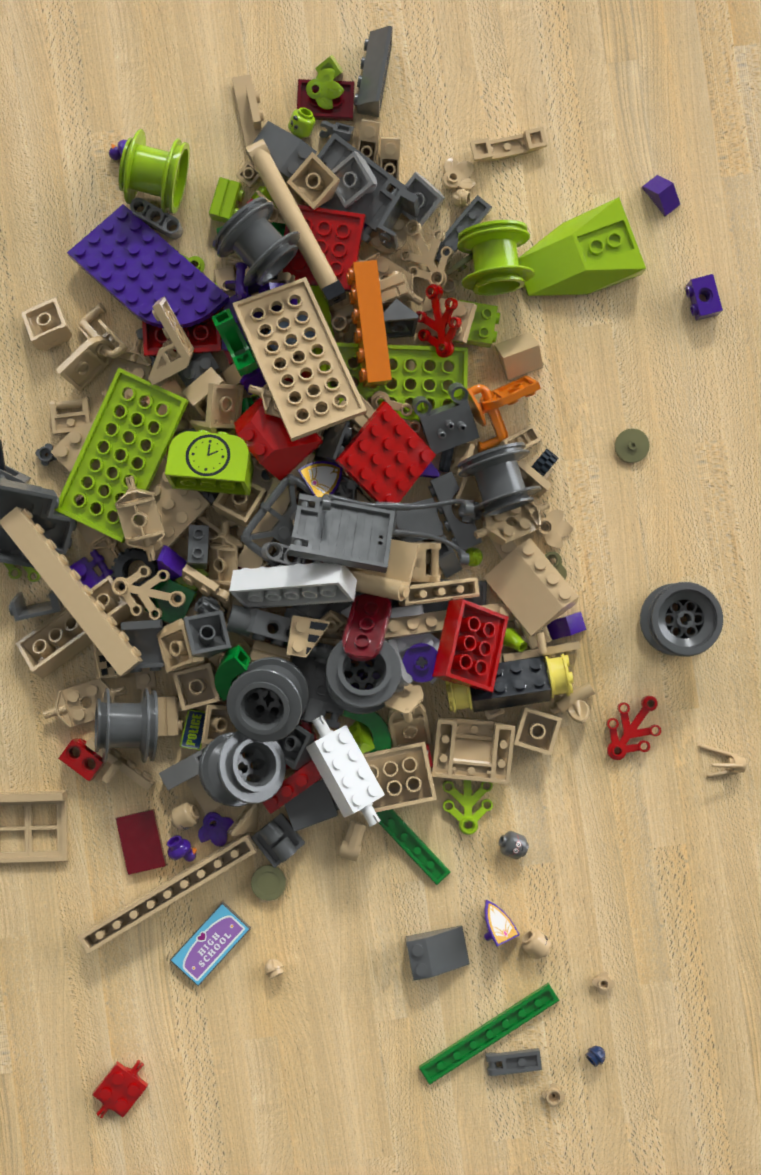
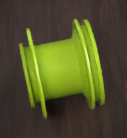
(154, 171)
(495, 256)

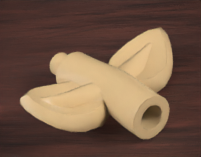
(576, 707)

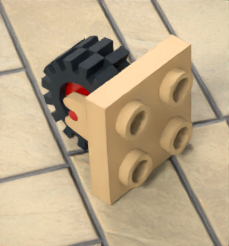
(538, 470)

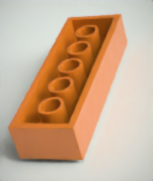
(369, 323)

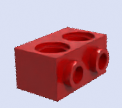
(80, 763)

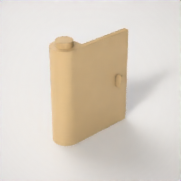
(397, 579)

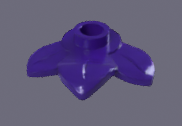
(215, 832)

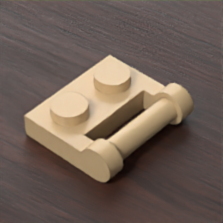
(67, 422)
(419, 572)

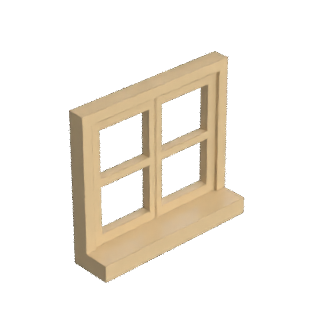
(28, 799)

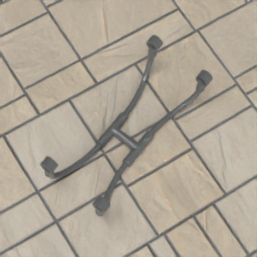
(468, 510)

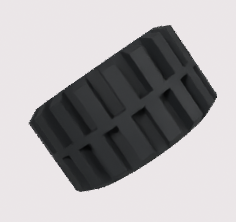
(124, 560)

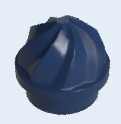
(595, 1055)

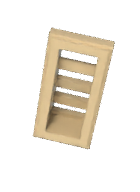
(533, 432)

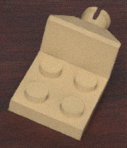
(222, 410)

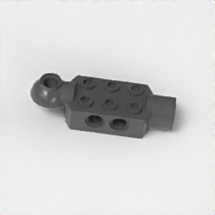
(255, 622)

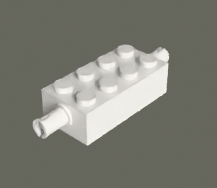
(345, 771)

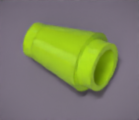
(514, 640)

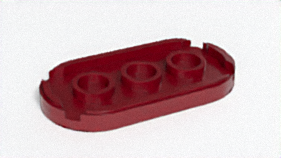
(366, 627)

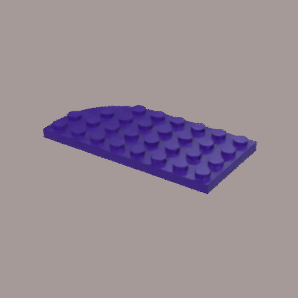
(143, 268)

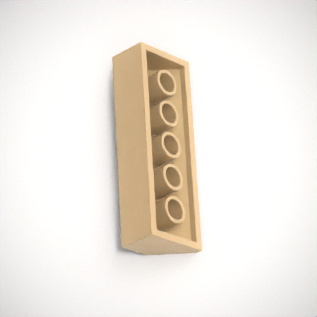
(63, 637)

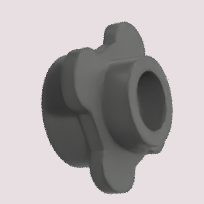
(40, 453)

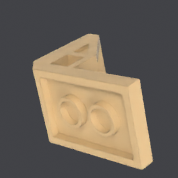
(167, 360)

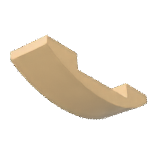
(508, 147)

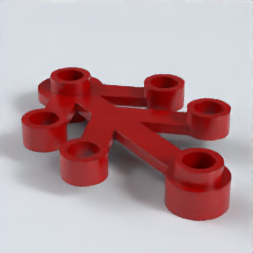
(439, 324)
(631, 730)

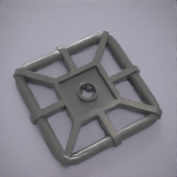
(282, 529)

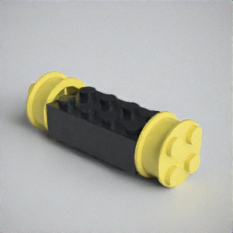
(516, 685)

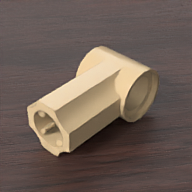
(351, 844)

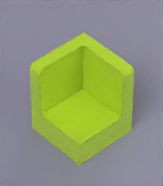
(331, 63)

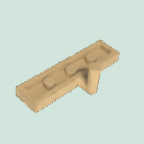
(543, 650)
(126, 766)

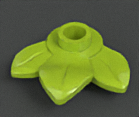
(327, 88)

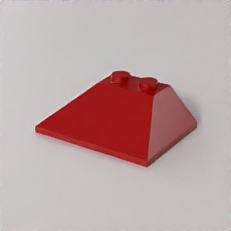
(270, 442)

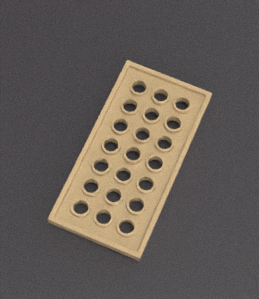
(319, 379)

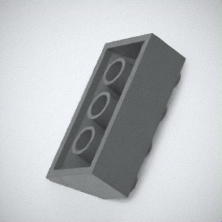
(374, 73)

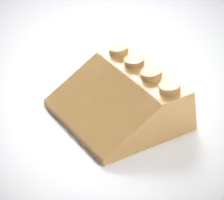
(531, 587)
(402, 775)

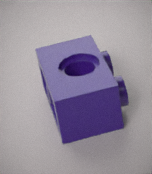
(706, 286)

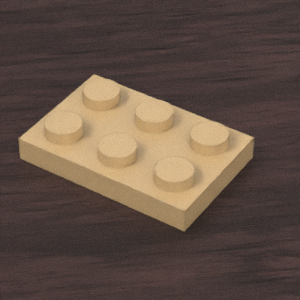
(464, 311)

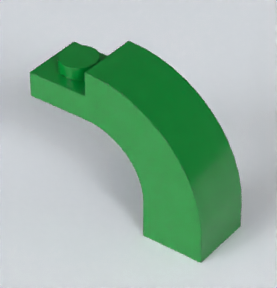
(235, 342)
(232, 664)
(377, 726)

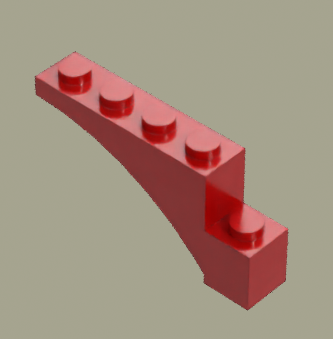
(293, 786)

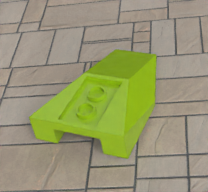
(585, 254)

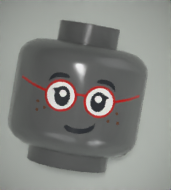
(513, 845)

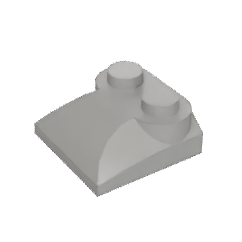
(355, 179)
(428, 196)

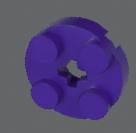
(412, 655)

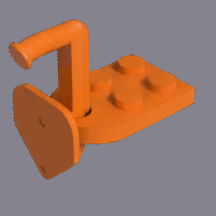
(497, 398)

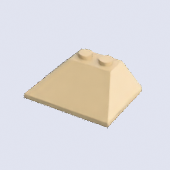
(473, 750)

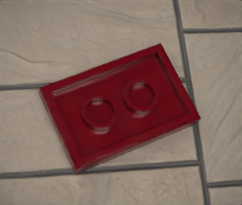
(342, 106)
(141, 841)

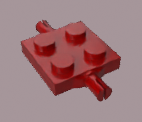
(120, 1089)

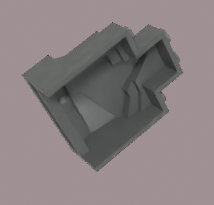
(41, 505)

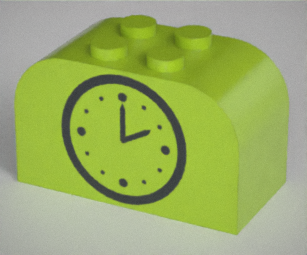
(209, 463)

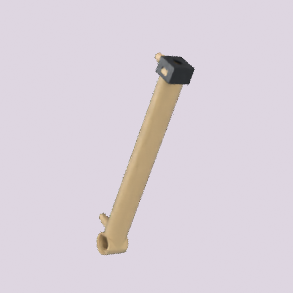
(330, 286)

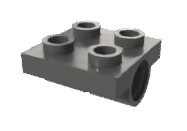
(278, 840)

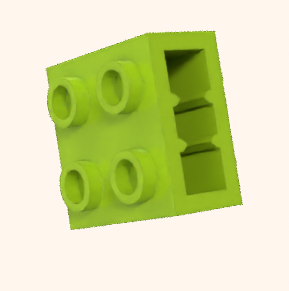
(483, 325)

